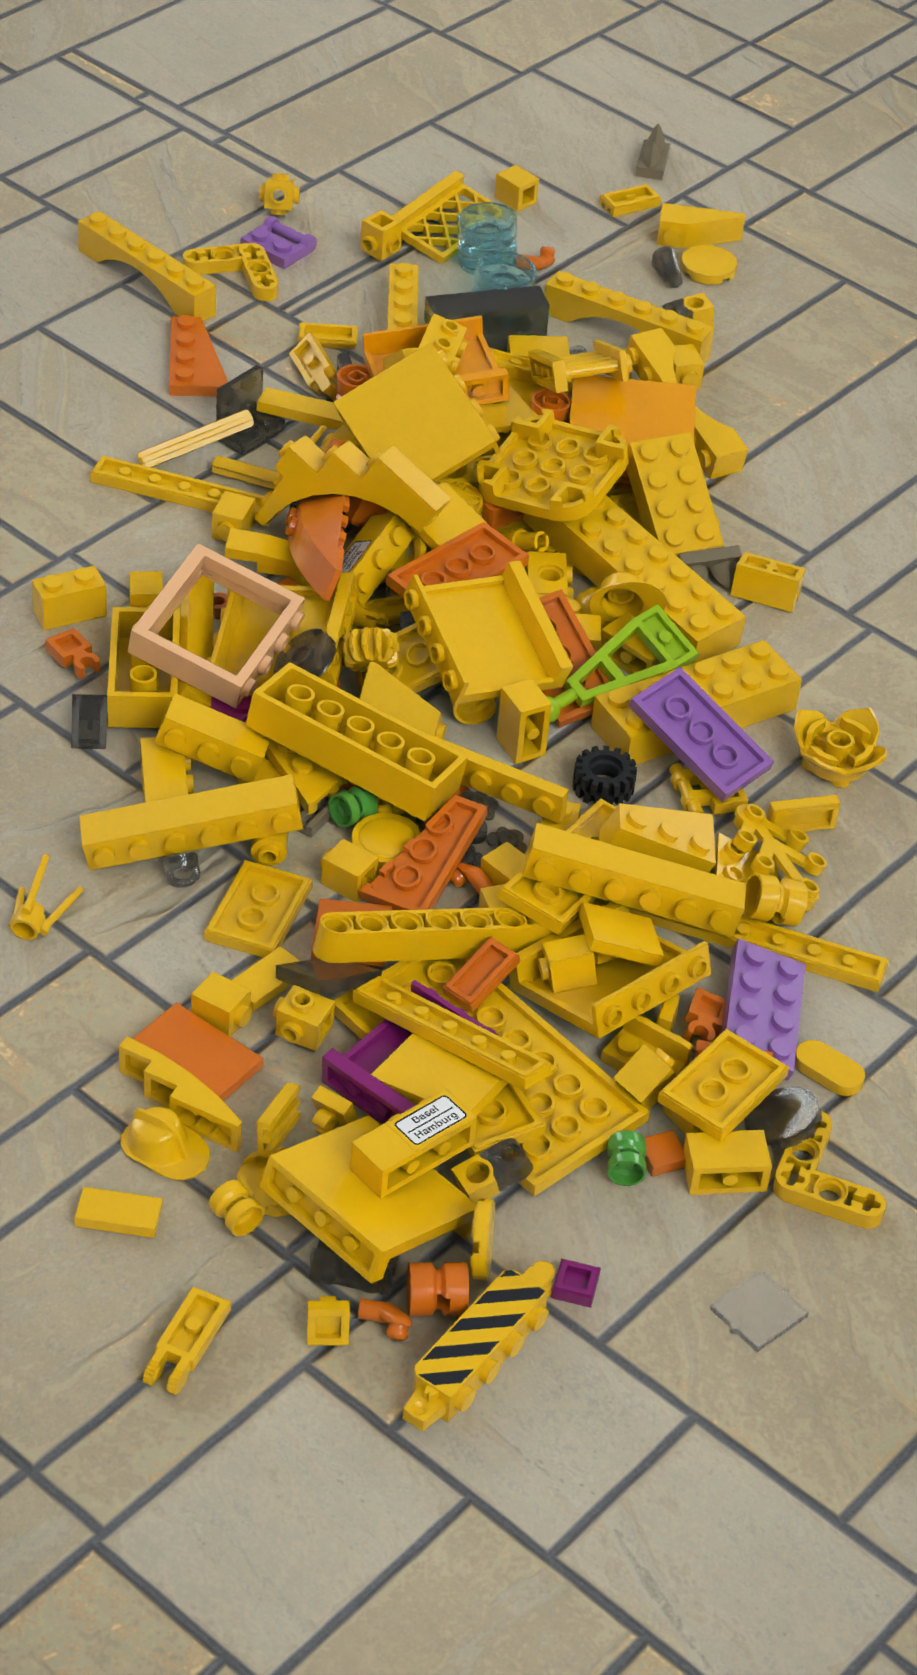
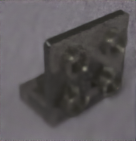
(241, 395)

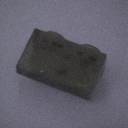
(332, 1269)

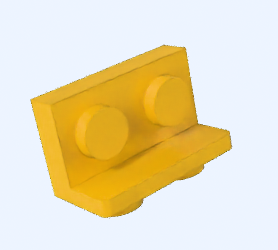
(644, 1031)

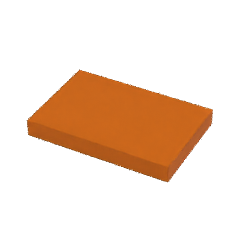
(201, 1050)

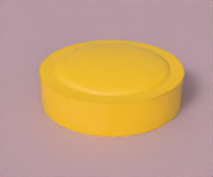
(384, 835)

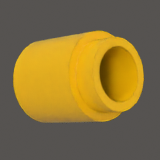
(270, 849)

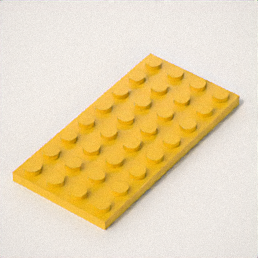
(574, 1102)

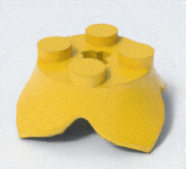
(840, 748)

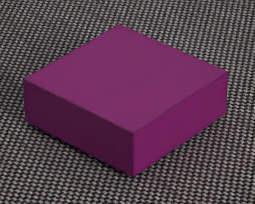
(576, 1283)

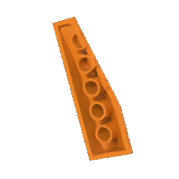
(318, 539)

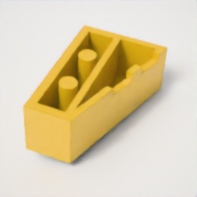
(664, 834)

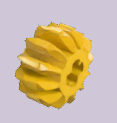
(368, 646)

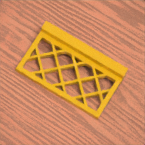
(430, 207)

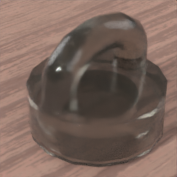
(182, 862)

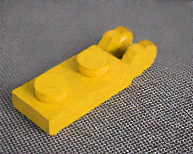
(187, 1338)

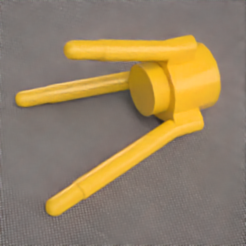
(29, 918)

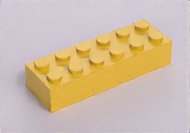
(744, 682)
(356, 741)

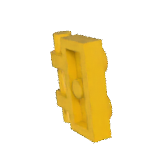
(693, 800)

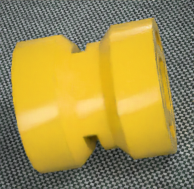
(238, 1210)

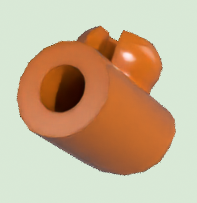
(544, 260)
(472, 875)
(387, 1313)

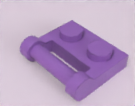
(279, 250)

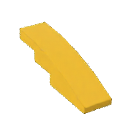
(268, 551)
(182, 1093)

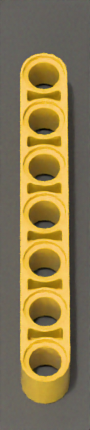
(421, 934)

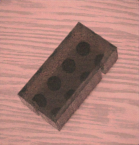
(503, 312)

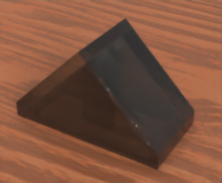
(89, 721)

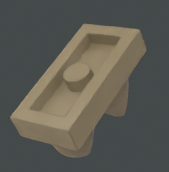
(653, 155)
(717, 561)

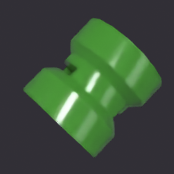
(351, 806)
(626, 1158)

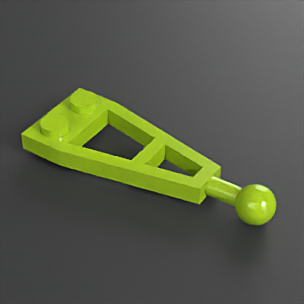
(659, 636)

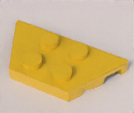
(310, 779)

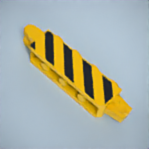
(479, 1344)

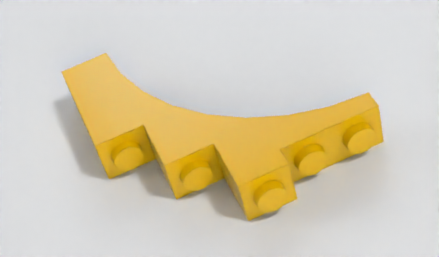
(383, 480)

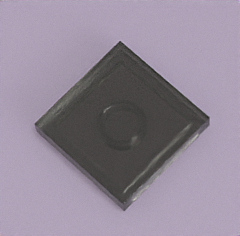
(324, 976)

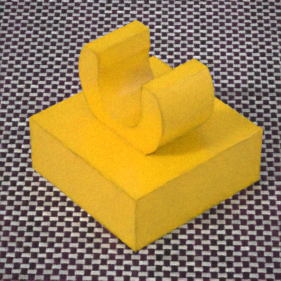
(331, 1110)
(328, 1321)

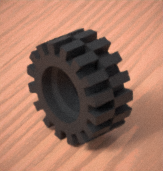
(606, 763)

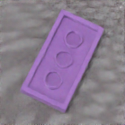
(701, 734)
(765, 1000)

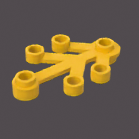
(752, 822)

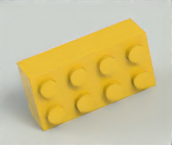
(673, 493)
(137, 690)

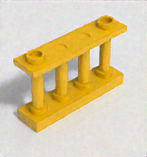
(556, 371)

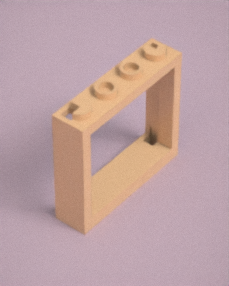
(193, 669)

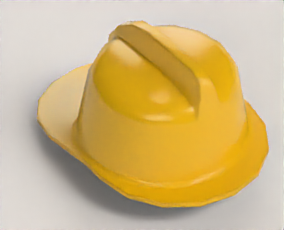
(625, 593)
(164, 1144)

